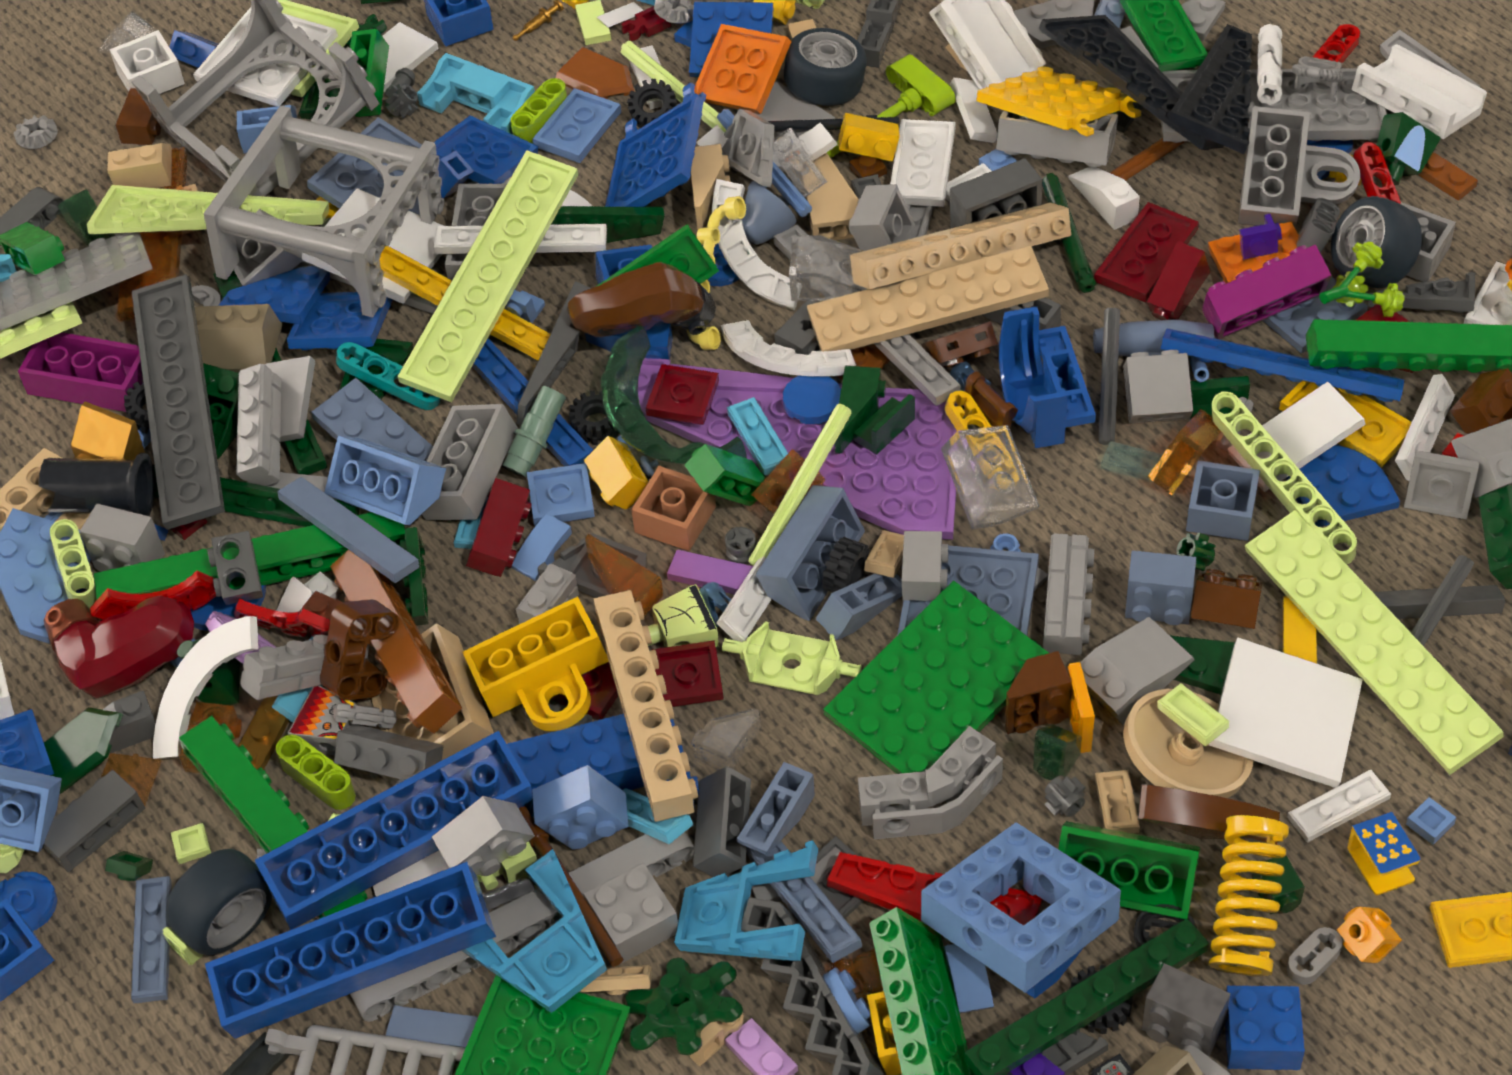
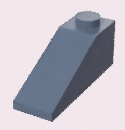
(858, 604)
(778, 809)

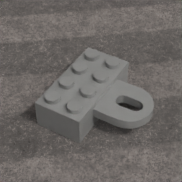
(1284, 169)

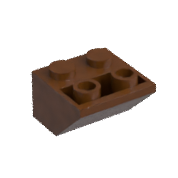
(1485, 402)
(1226, 598)
(1038, 694)

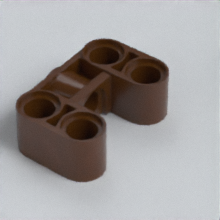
(344, 662)

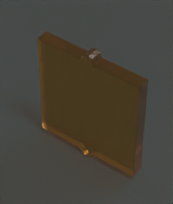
(135, 770)

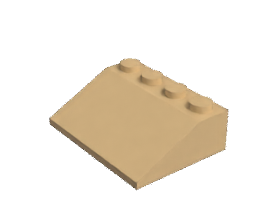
(465, 727)

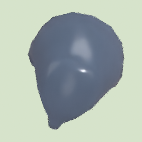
(765, 214)

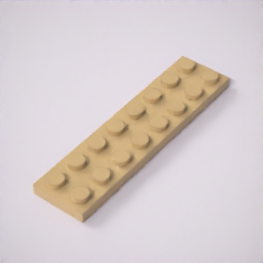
(928, 300)

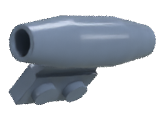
(1148, 335)

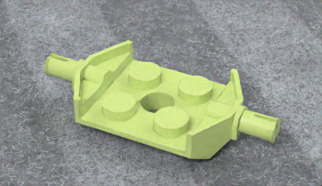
(769, 649)

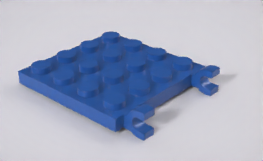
(657, 154)

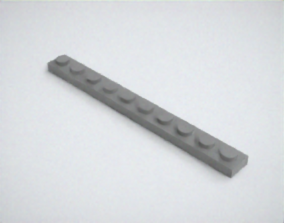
(902, 350)

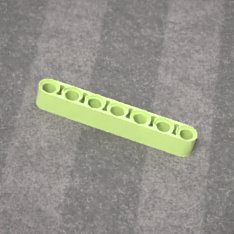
(1279, 464)

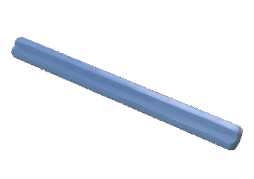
(779, 179)

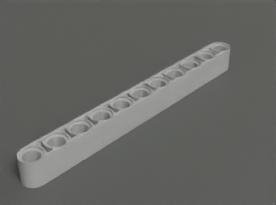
(520, 921)

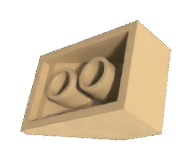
(706, 168)

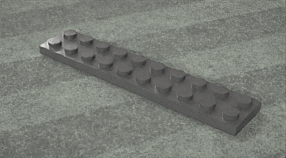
(177, 402)

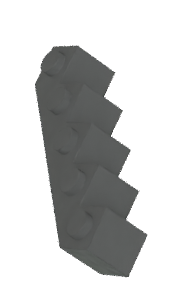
(810, 998)

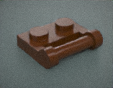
(987, 398)

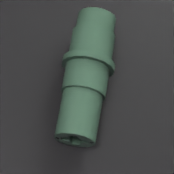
(534, 432)

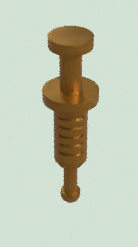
(543, 16)

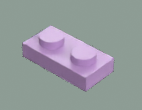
(759, 1051)

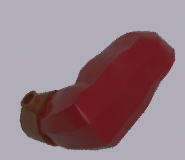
(119, 649)

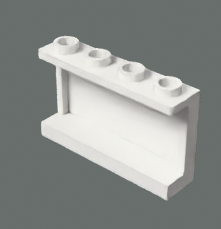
(987, 39)
(1421, 91)

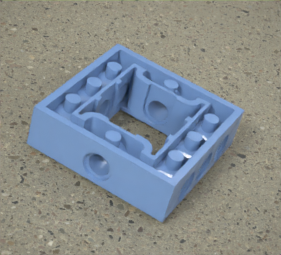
(1024, 955)

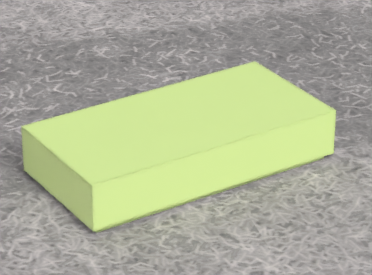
(592, 28)
(1193, 714)

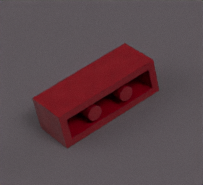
(499, 528)

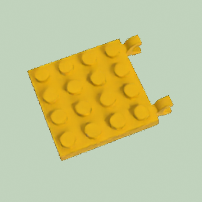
(1057, 99)

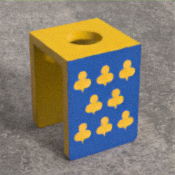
(1383, 853)

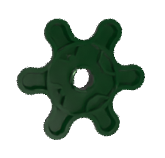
(688, 1019)

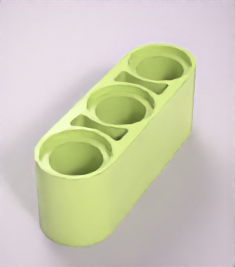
(72, 551)

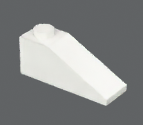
(1108, 195)

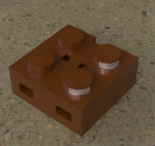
(967, 342)

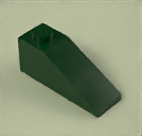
(861, 394)

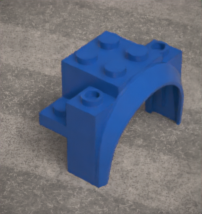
(1048, 395)

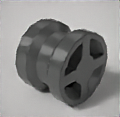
(744, 539)

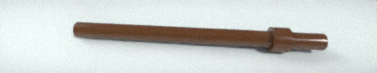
(598, 932)

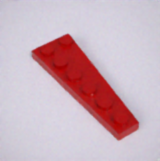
(902, 887)

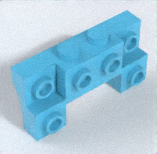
(476, 88)

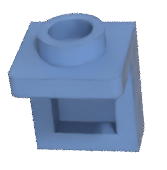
(525, 305)

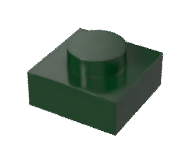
(128, 865)

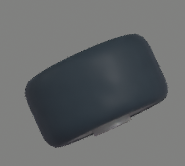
(825, 66)
(1387, 226)
(218, 902)

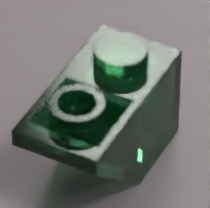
(77, 212)
(1055, 751)

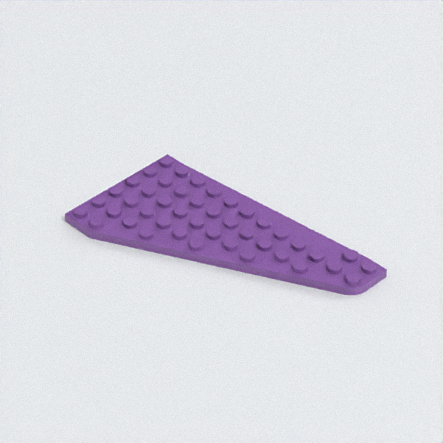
(896, 489)

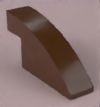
(1196, 812)

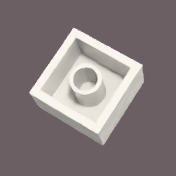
(151, 60)

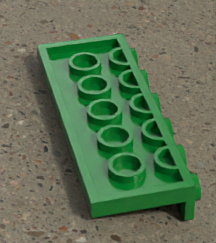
(919, 996)

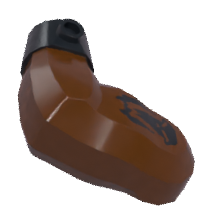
(643, 299)

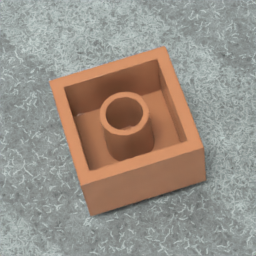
(672, 509)

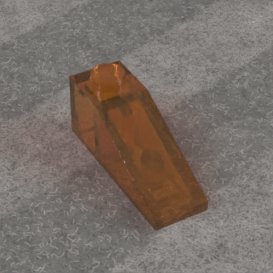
(624, 574)

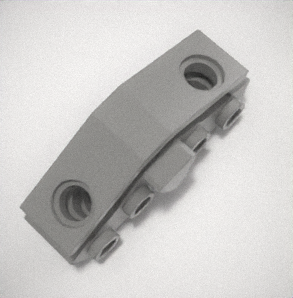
(958, 777)

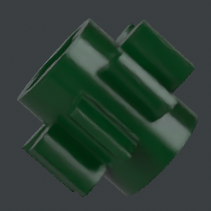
(1197, 547)

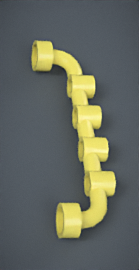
(733, 209)

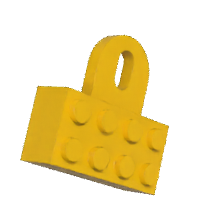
(539, 662)

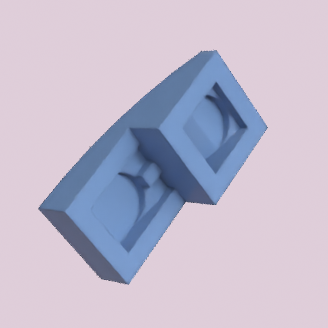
(541, 546)
(968, 980)

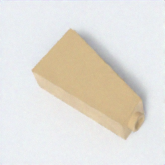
(831, 203)

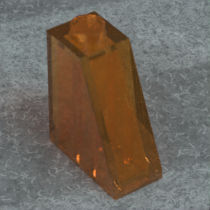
(1184, 452)

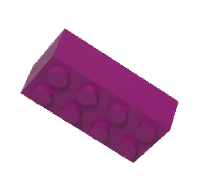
(1266, 291)
(82, 370)

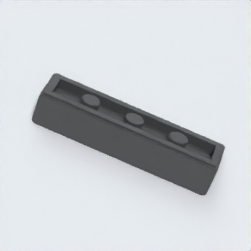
(1467, 601)

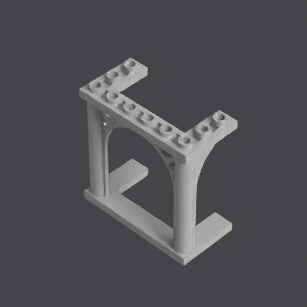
(263, 34)
(350, 255)

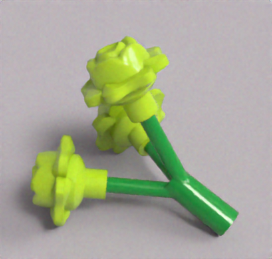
(1351, 287)

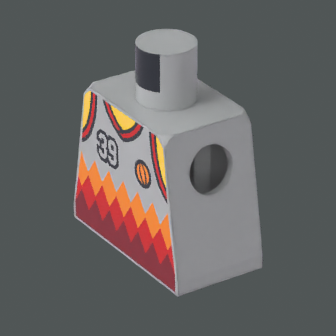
(316, 720)

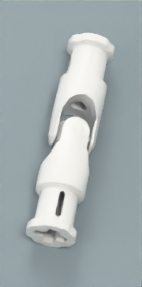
(1269, 57)

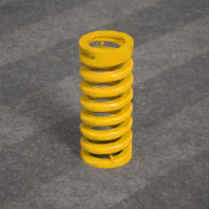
(1246, 963)

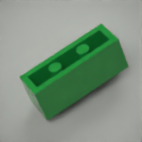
(373, 58)
(32, 248)
(725, 474)

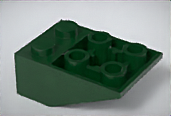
(223, 403)

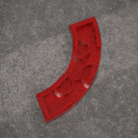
(193, 592)
(289, 622)

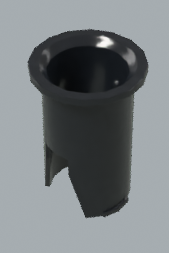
(108, 482)

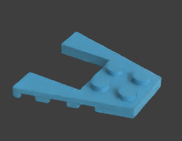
(716, 907)
(558, 959)

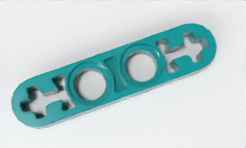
(384, 380)

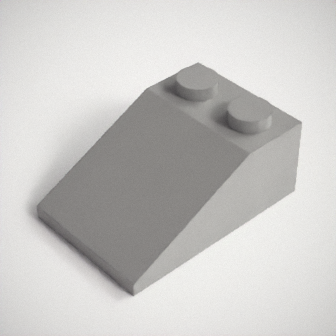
(1133, 666)

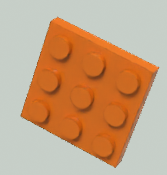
(742, 68)
(1228, 256)

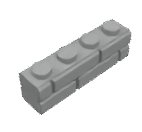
(259, 425)
(1066, 594)
(284, 668)

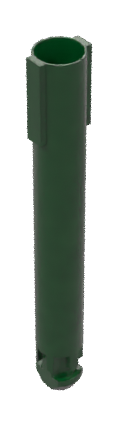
(1072, 244)

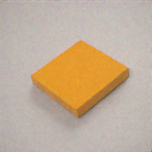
(1081, 710)

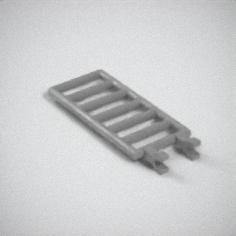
(306, 1047)

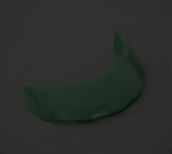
(623, 407)

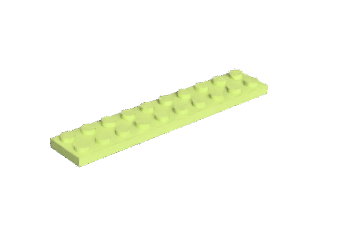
(488, 276)
(1374, 642)

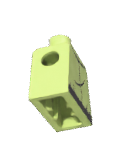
(682, 620)

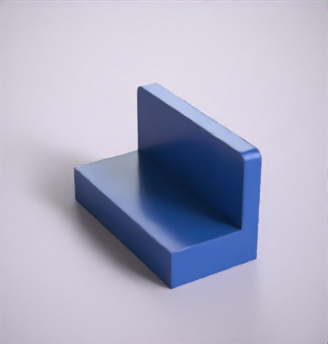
(191, 47)

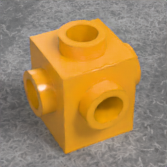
(1368, 934)

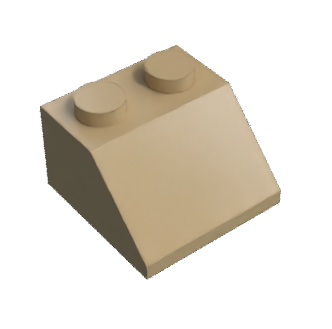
(141, 166)

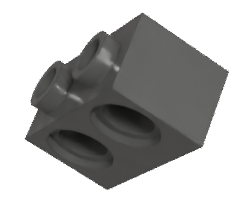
(242, 566)

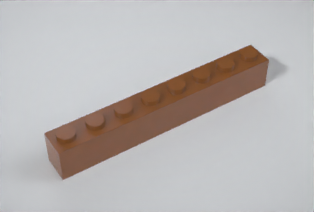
(403, 654)

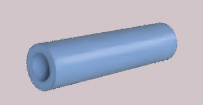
(1199, 369)

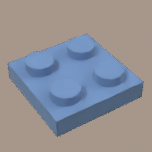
(561, 493)

